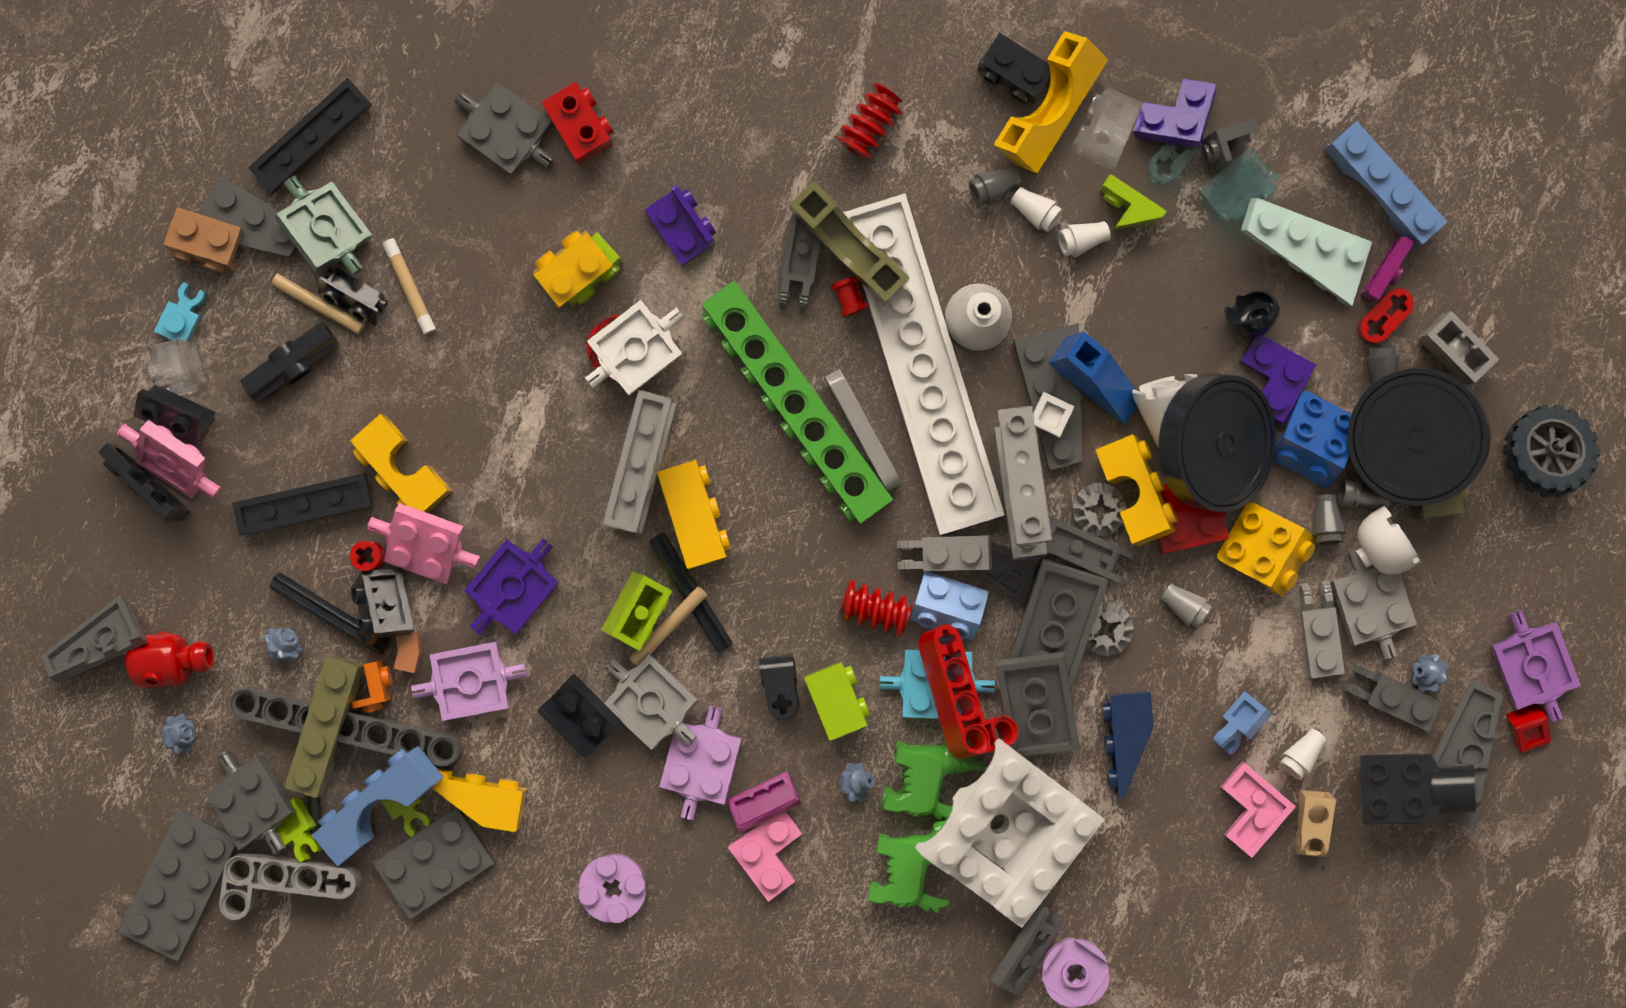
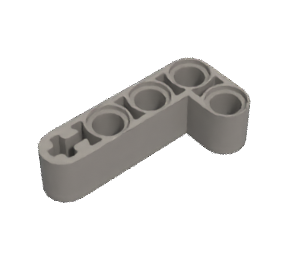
(292, 881)

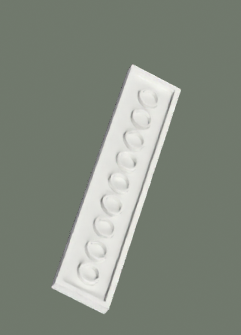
(928, 376)

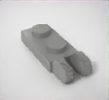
(949, 553)
(1321, 633)

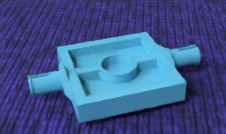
(916, 690)

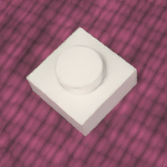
(1052, 414)

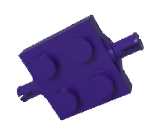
(511, 586)

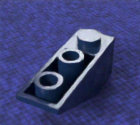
(1129, 730)

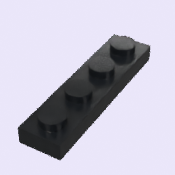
(310, 136)
(302, 504)

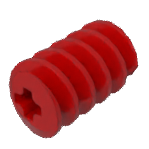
(870, 120)
(875, 608)

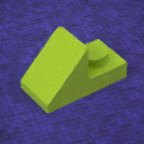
(1139, 208)

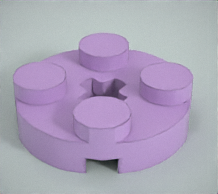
(593, 893)
(1076, 992)

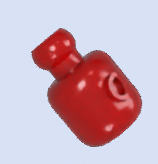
(167, 661)

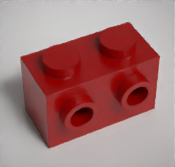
(578, 123)

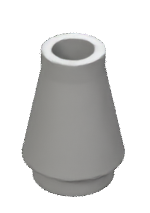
(1186, 605)

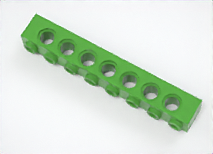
(733, 301)

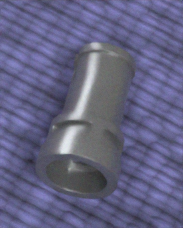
(1356, 495)

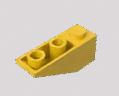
(487, 803)

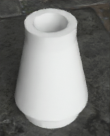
(1037, 209)
(1080, 238)
(1303, 754)

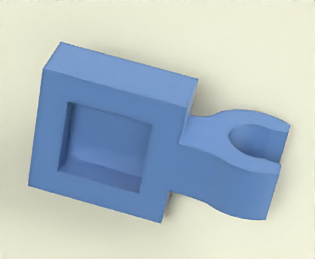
(1243, 718)

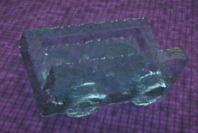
(1238, 183)

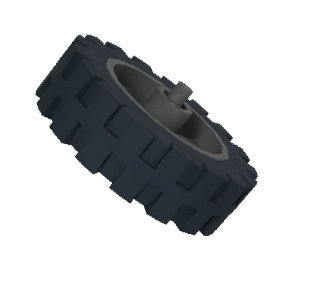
(1575, 432)

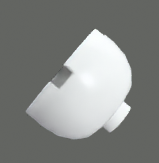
(1385, 544)

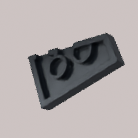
(143, 483)
(1013, 577)

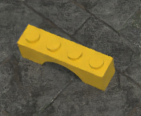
(1073, 70)

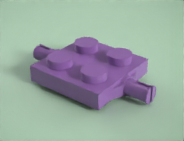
(1535, 665)

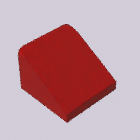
(1529, 727)

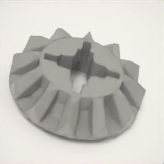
(1088, 520)
(1122, 633)

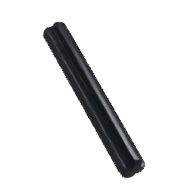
(686, 585)
(324, 611)

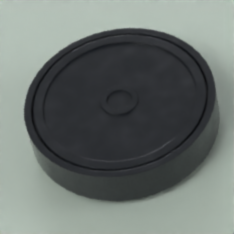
(1419, 436)
(1217, 442)

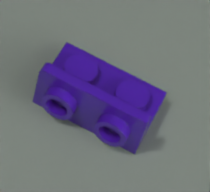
(681, 226)

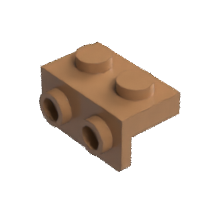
(203, 240)

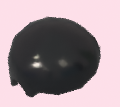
(1253, 313)

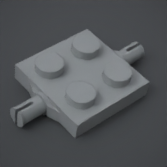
(1372, 605)
(651, 702)

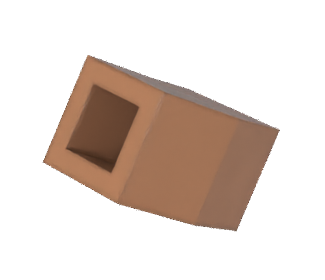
(409, 652)

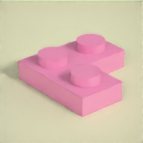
(1263, 809)
(758, 856)

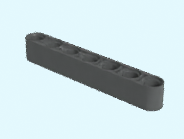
(363, 725)

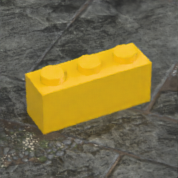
(694, 513)

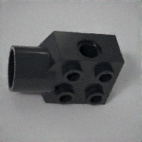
(1414, 789)

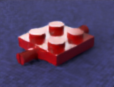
(1193, 526)

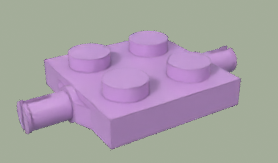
(469, 681)
(704, 767)

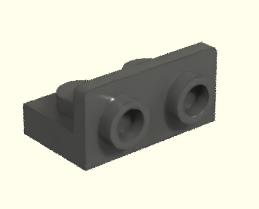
(1222, 141)

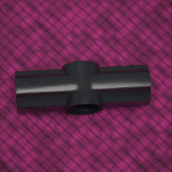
(289, 363)

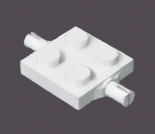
(635, 347)

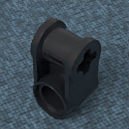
(779, 678)

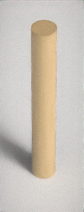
(317, 304)
(669, 625)

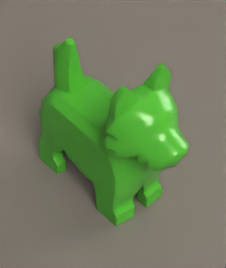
(923, 777)
(906, 872)

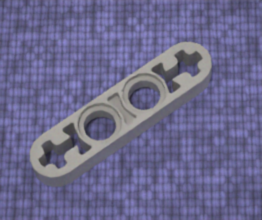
(863, 430)

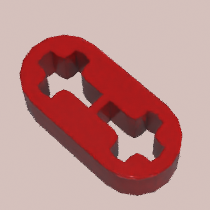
(1380, 310)

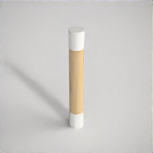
(409, 286)

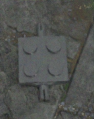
(504, 129)
(251, 803)

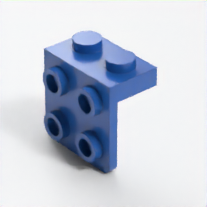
(1315, 440)

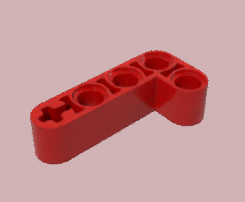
(961, 691)

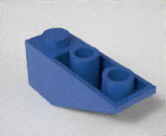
(1095, 374)

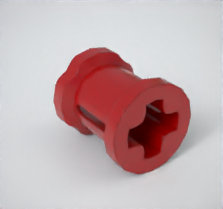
(850, 296)
(358, 557)

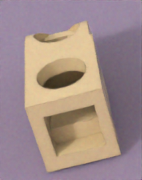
(1314, 822)

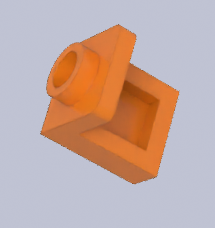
(378, 681)

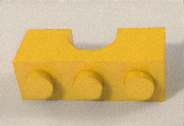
(378, 446)
(1150, 515)

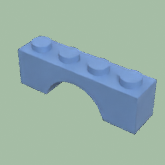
(1369, 164)
(351, 828)

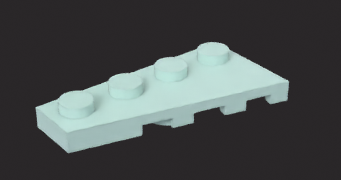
(1311, 247)

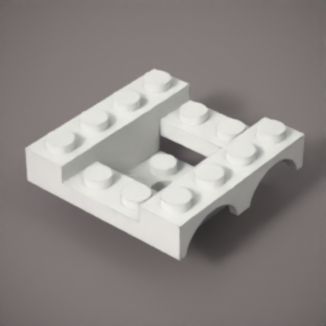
(1034, 845)

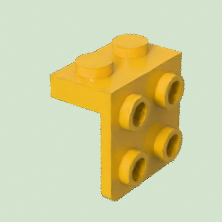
(571, 267)
(1267, 548)

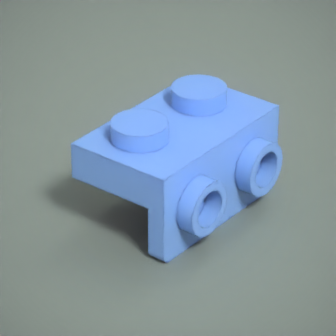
(949, 602)

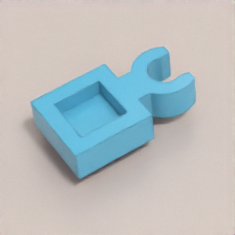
(178, 319)

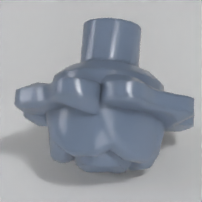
(282, 644)
(1429, 673)
(178, 733)
(856, 782)

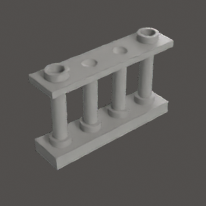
(640, 462)
(1022, 483)

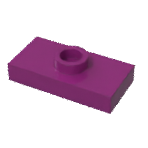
(1388, 270)
(764, 801)

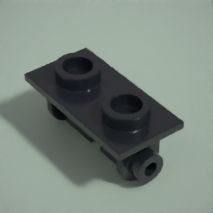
(337, 289)

